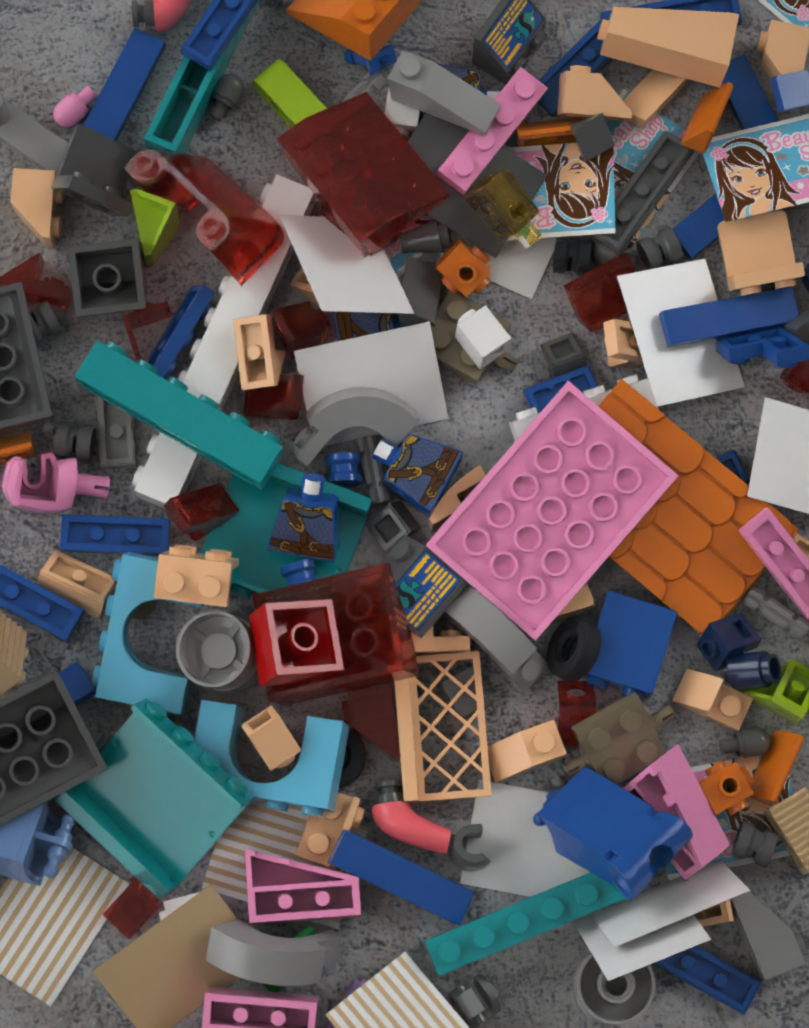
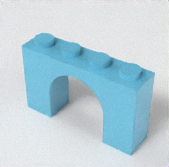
(122, 673)
(312, 781)

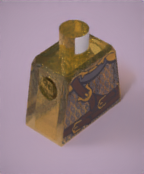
(499, 196)

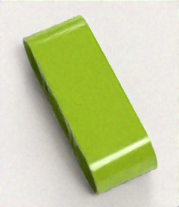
(286, 93)

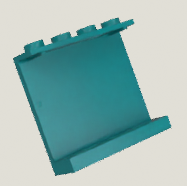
(251, 529)
(157, 800)

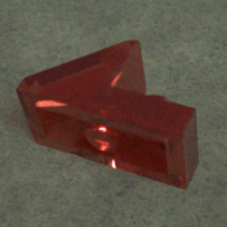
(36, 290)
(276, 401)
(201, 510)

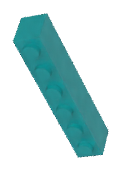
(188, 99)
(179, 414)
(520, 922)

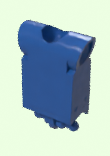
(611, 831)

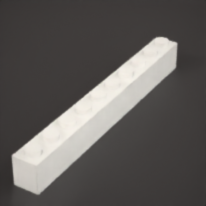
(215, 356)

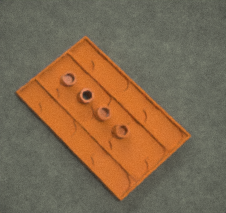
(689, 539)

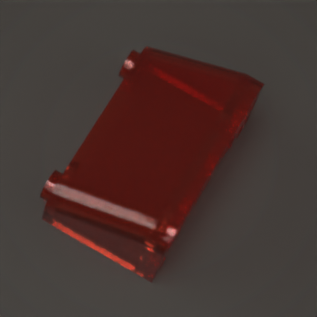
(233, 228)

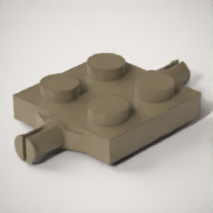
(448, 349)
(619, 740)

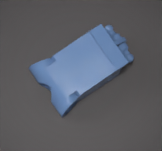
(35, 844)

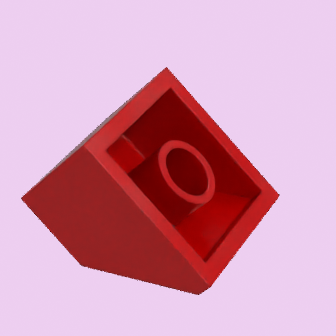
(295, 641)

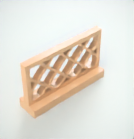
(411, 739)

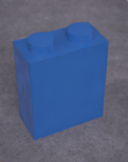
(631, 644)

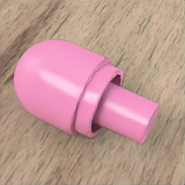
(73, 108)

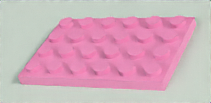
(551, 510)

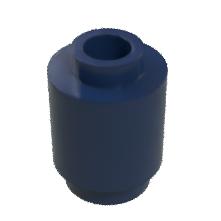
(752, 670)

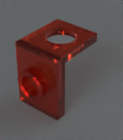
(142, 318)
(573, 708)
(132, 908)

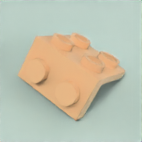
(758, 252)
(195, 576)

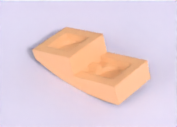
(452, 497)

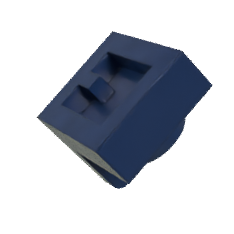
(726, 639)

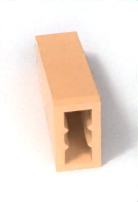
(671, 41)

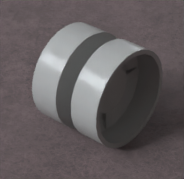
(217, 652)
(613, 1000)

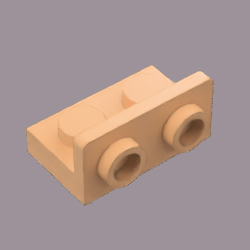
(323, 832)

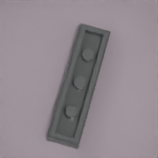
(645, 190)

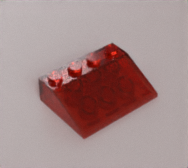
(362, 171)
(370, 631)

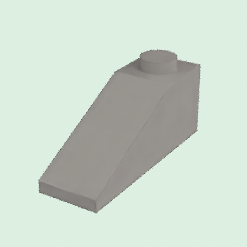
(440, 93)
(767, 938)

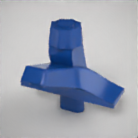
(383, 59)

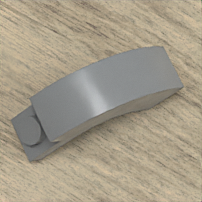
(354, 408)
(497, 637)
(271, 958)

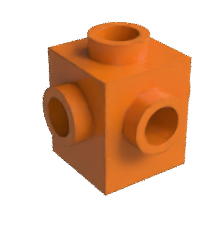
(461, 256)
(739, 782)

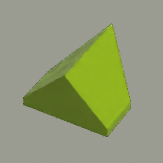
(156, 223)
(787, 697)

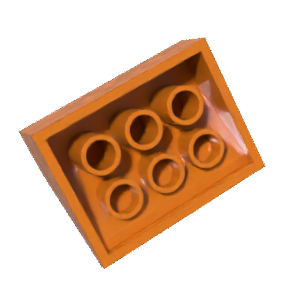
(356, 24)

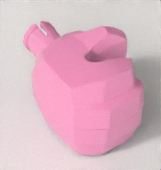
(54, 489)

